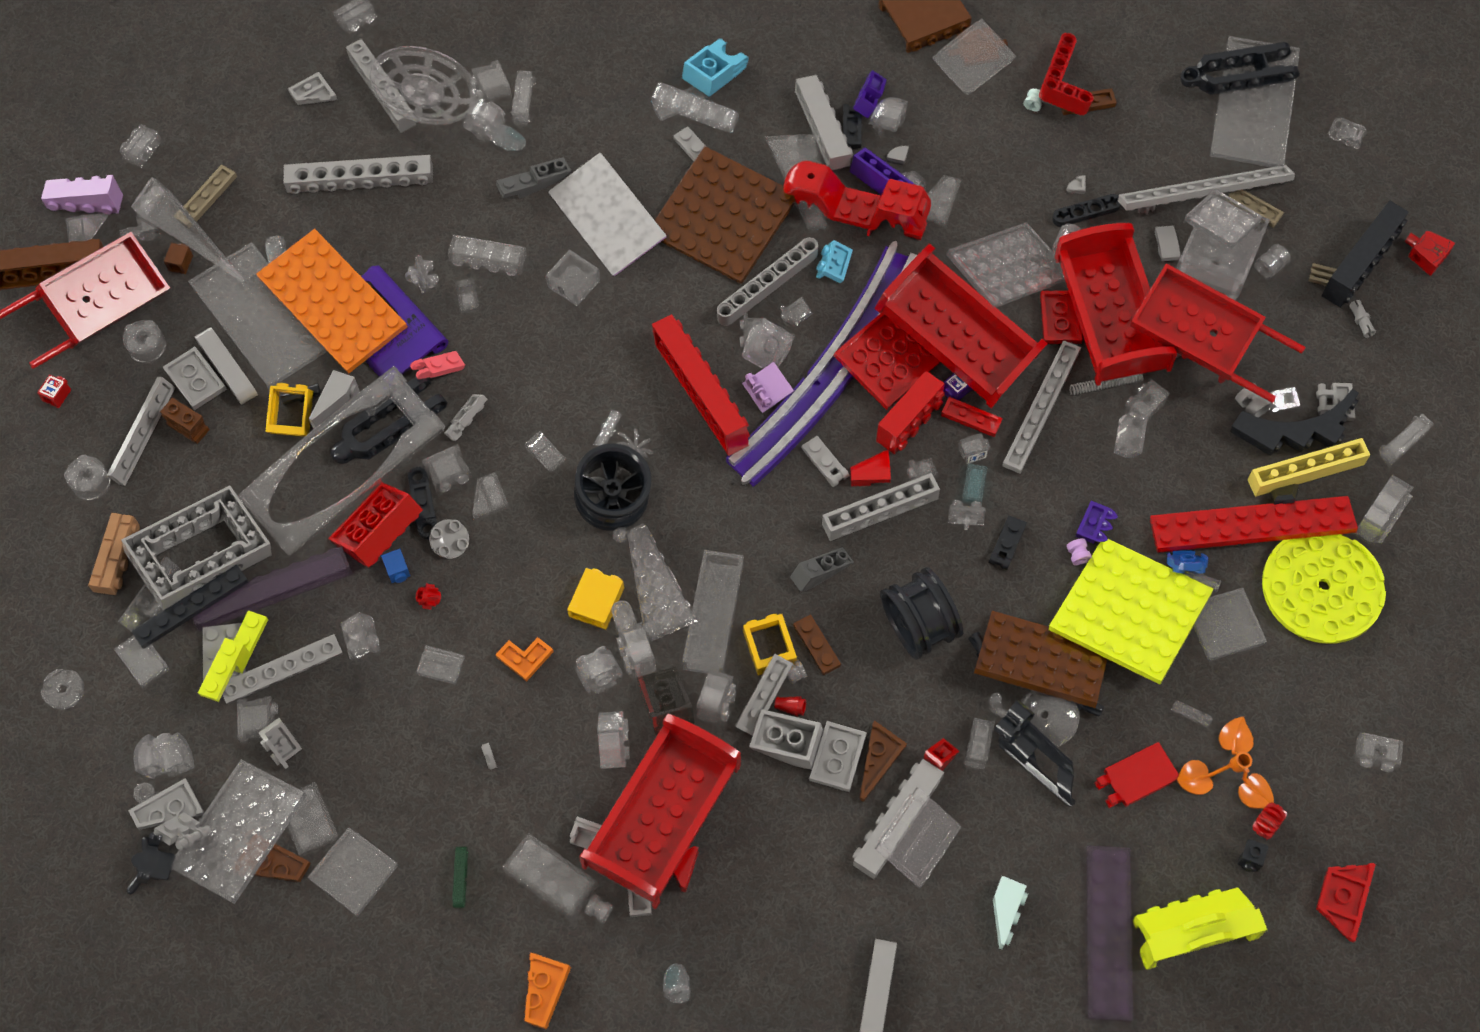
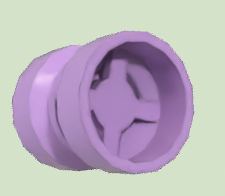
(1079, 552)

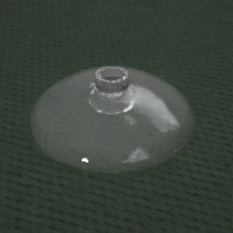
(1062, 717)

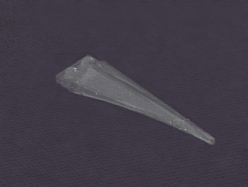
(164, 210)

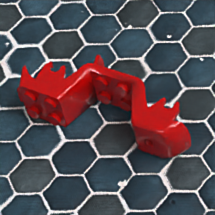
(898, 203)

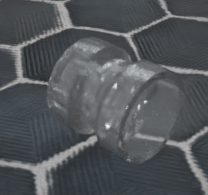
(599, 909)

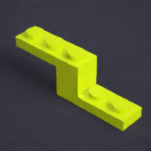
(233, 656)

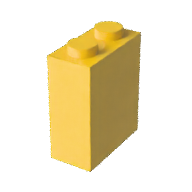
(595, 598)

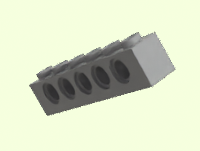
(363, 61)
(880, 507)
(282, 669)

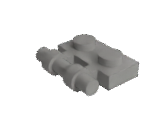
(1337, 393)
(182, 830)

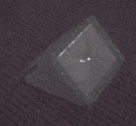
(84, 226)

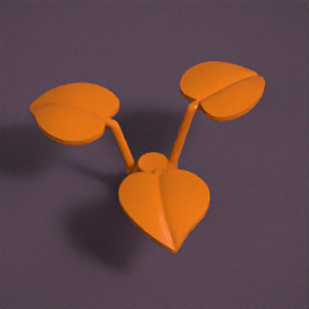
(1238, 738)

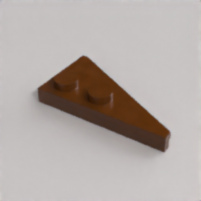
(882, 753)

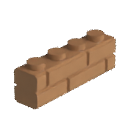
(111, 557)

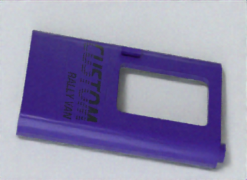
(411, 343)

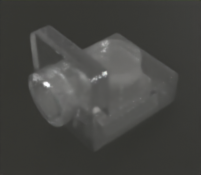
(921, 469)

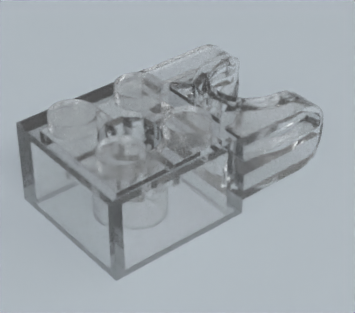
(632, 641)

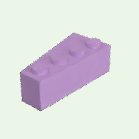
(83, 195)

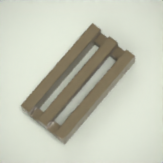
(1321, 274)

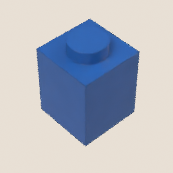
(396, 566)

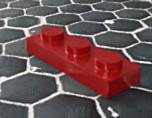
(971, 417)

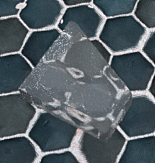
(488, 497)

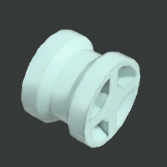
(1033, 100)

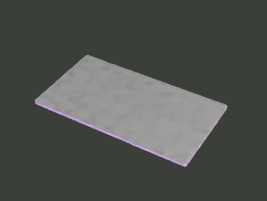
(607, 214)

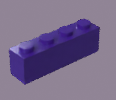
(874, 170)

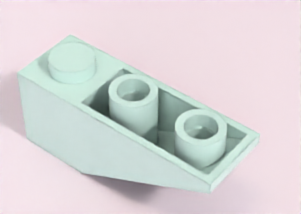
(1006, 903)

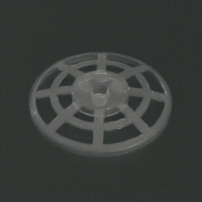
(422, 89)

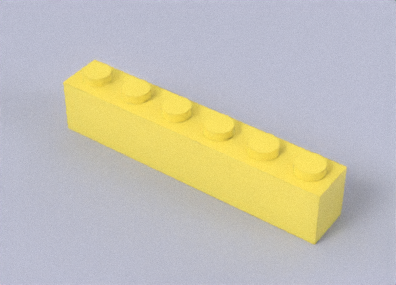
(1309, 467)

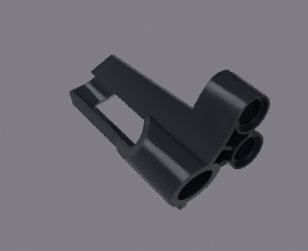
(1020, 740)

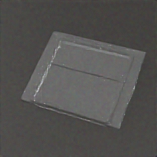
(974, 57)
(917, 837)

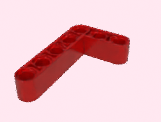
(1061, 93)

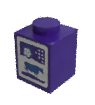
(955, 387)

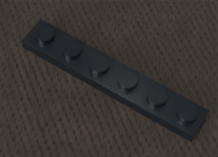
(189, 606)

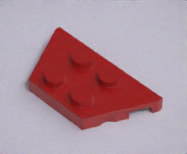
(1345, 897)

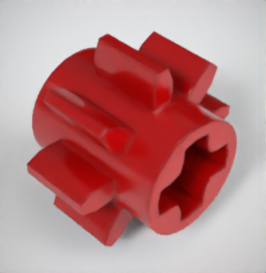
(428, 596)

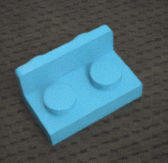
(834, 261)

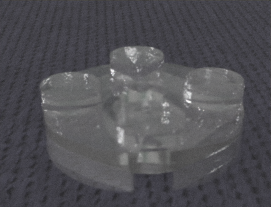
(70, 697)

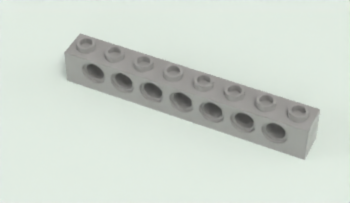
(328, 174)

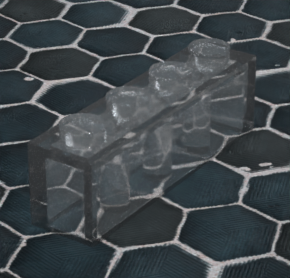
(487, 255)

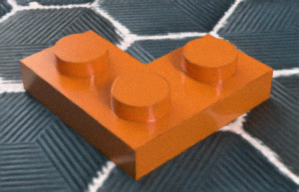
(524, 662)

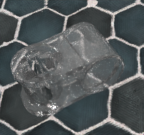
(1346, 131)

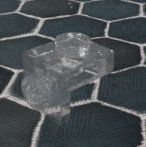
(796, 312)

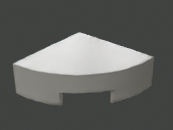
(898, 154)
(1077, 185)
(489, 756)

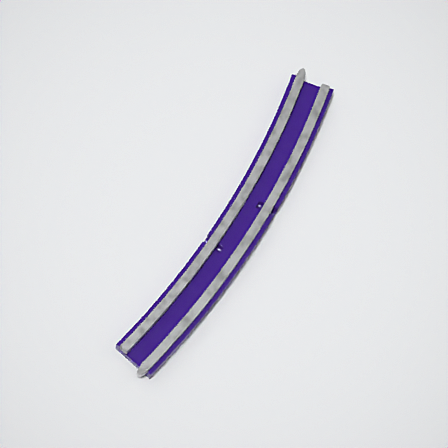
(822, 386)

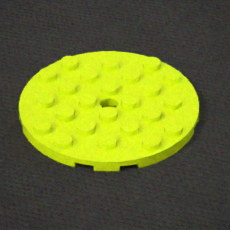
(1317, 614)

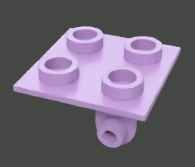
(767, 387)

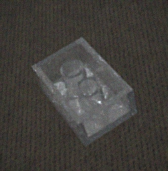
(1384, 511)

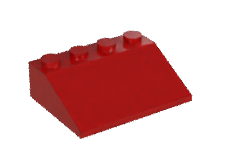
(376, 524)

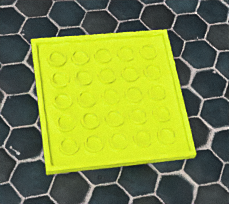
(1131, 610)

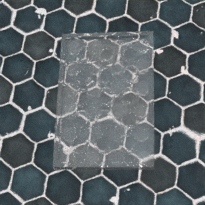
(1008, 264)
(244, 827)

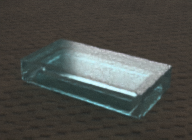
(974, 483)

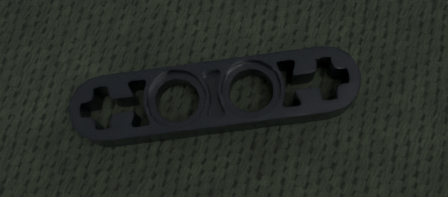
(1085, 207)

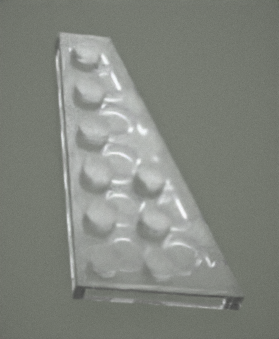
(789, 151)
(658, 591)

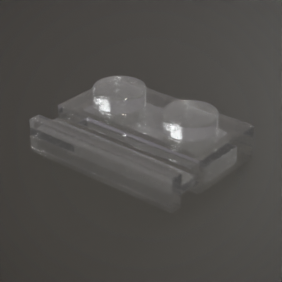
(440, 665)

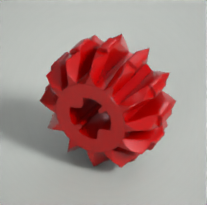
(1269, 820)

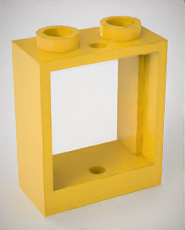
(271, 424)
(769, 621)

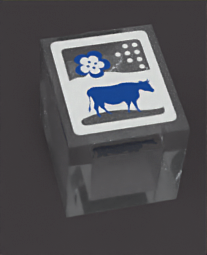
(973, 448)

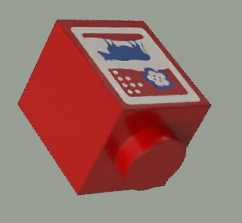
(54, 390)

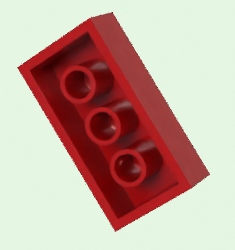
(910, 413)

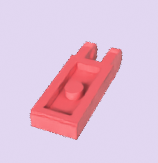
(438, 365)

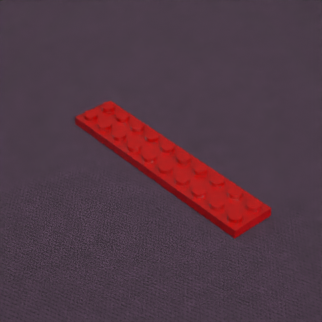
(1253, 524)

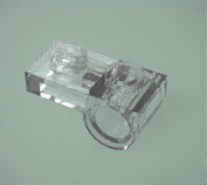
(544, 451)

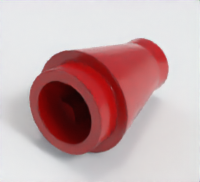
(791, 705)

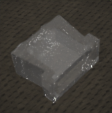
(490, 82)
(447, 469)
(254, 717)
(979, 744)

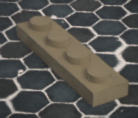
(210, 192)

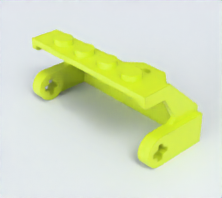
(1197, 924)

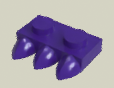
(1095, 521)

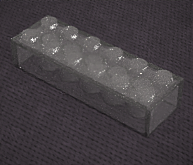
(715, 610)

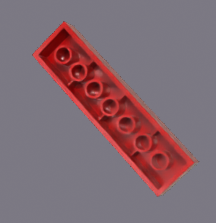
(701, 385)

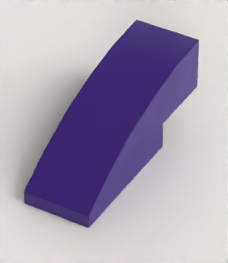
(870, 94)

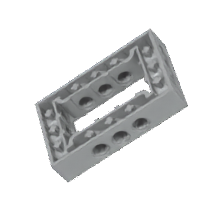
(219, 507)

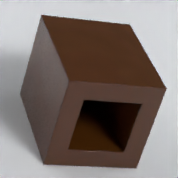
(178, 258)

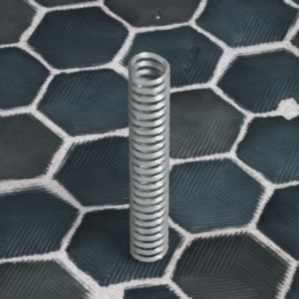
(1129, 379)

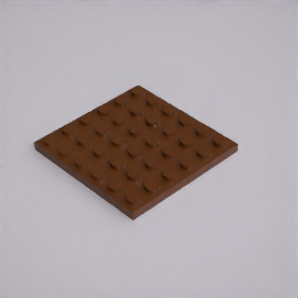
(723, 214)

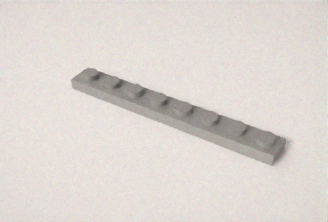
(1041, 407)

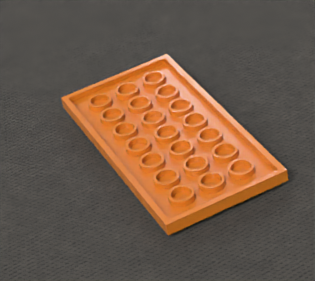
(331, 301)

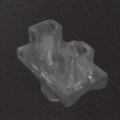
(419, 275)
(966, 514)

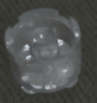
(484, 120)
(144, 341)
(87, 478)
(598, 670)

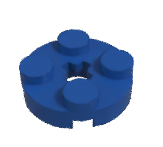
(1187, 561)

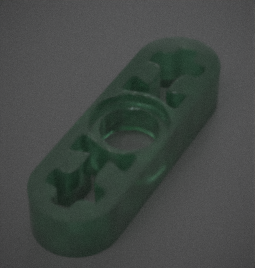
(460, 874)

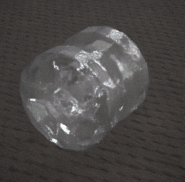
(796, 672)

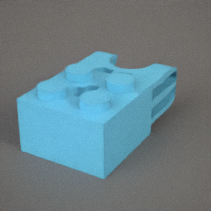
(713, 68)

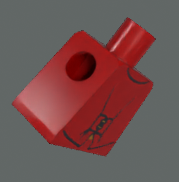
(1429, 250)

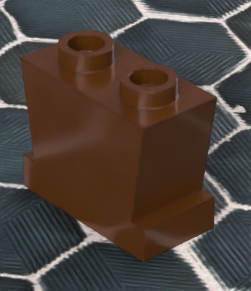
(184, 420)

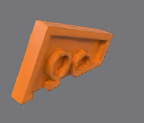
(545, 986)

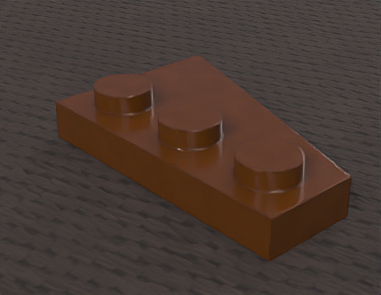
(283, 865)

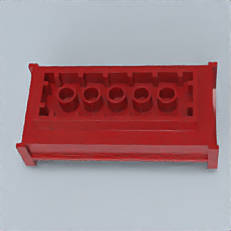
(1106, 292)
(958, 326)
(662, 808)

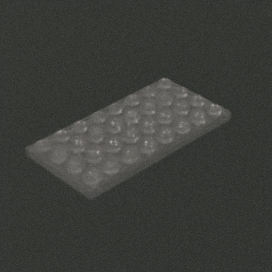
(1254, 121)
(256, 318)

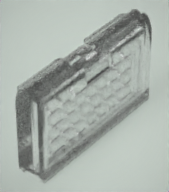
(143, 664)

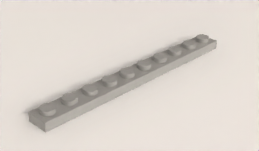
(1204, 187)

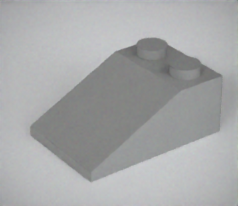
(336, 393)
(787, 738)

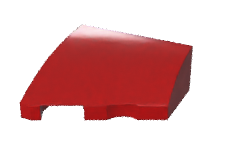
(872, 470)

